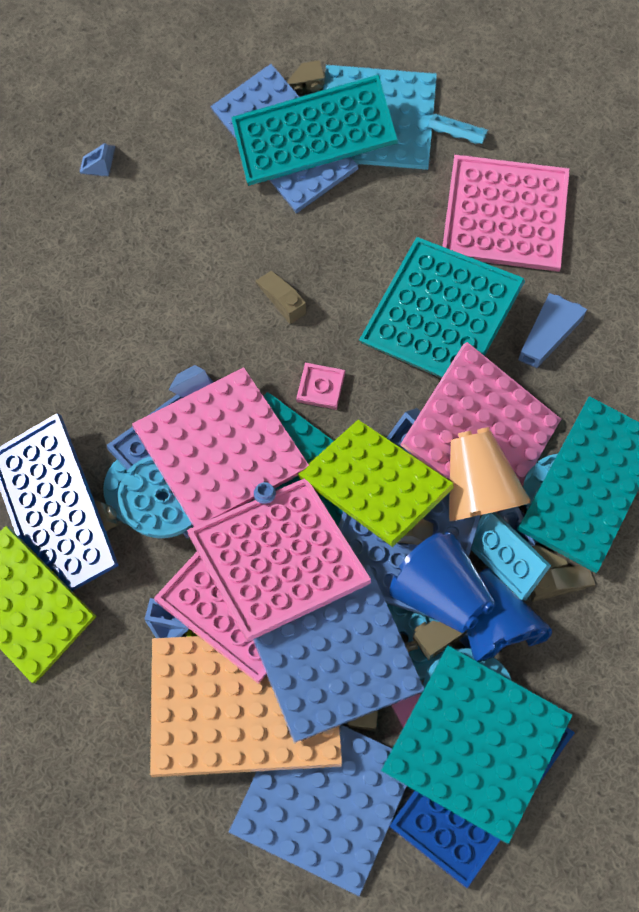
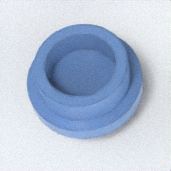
(264, 493)

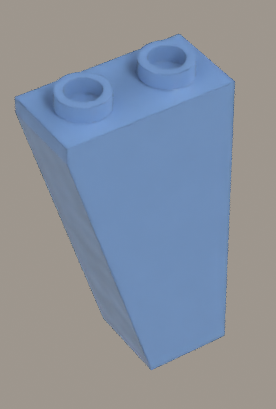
(551, 328)

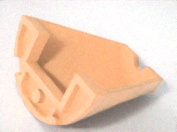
(481, 477)

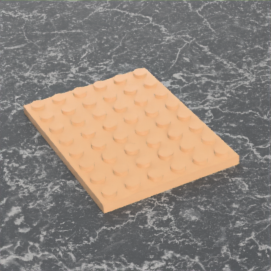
(219, 719)

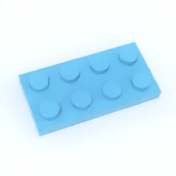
(508, 555)

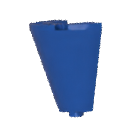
(442, 583)
(506, 624)

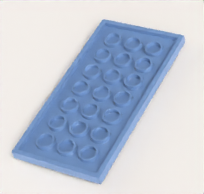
(269, 89)

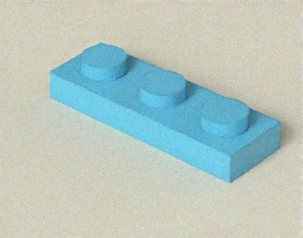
(457, 129)

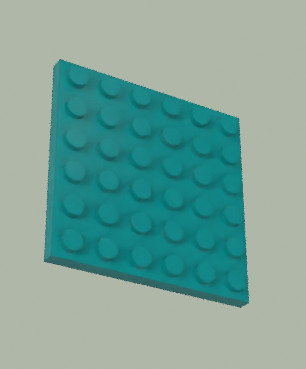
(438, 306)
(477, 744)

